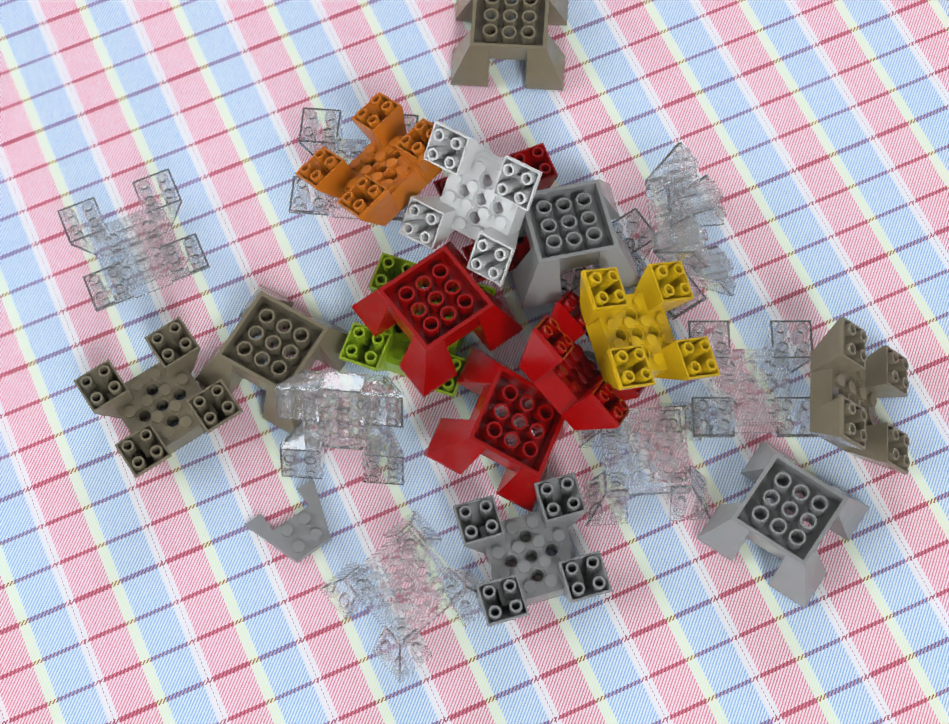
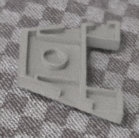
(301, 533)

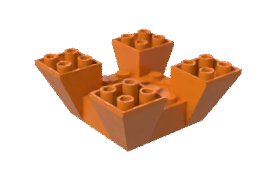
(384, 173)

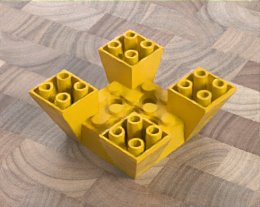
(633, 331)

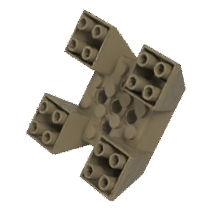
(513, 33)
(240, 354)
(171, 377)
(845, 395)

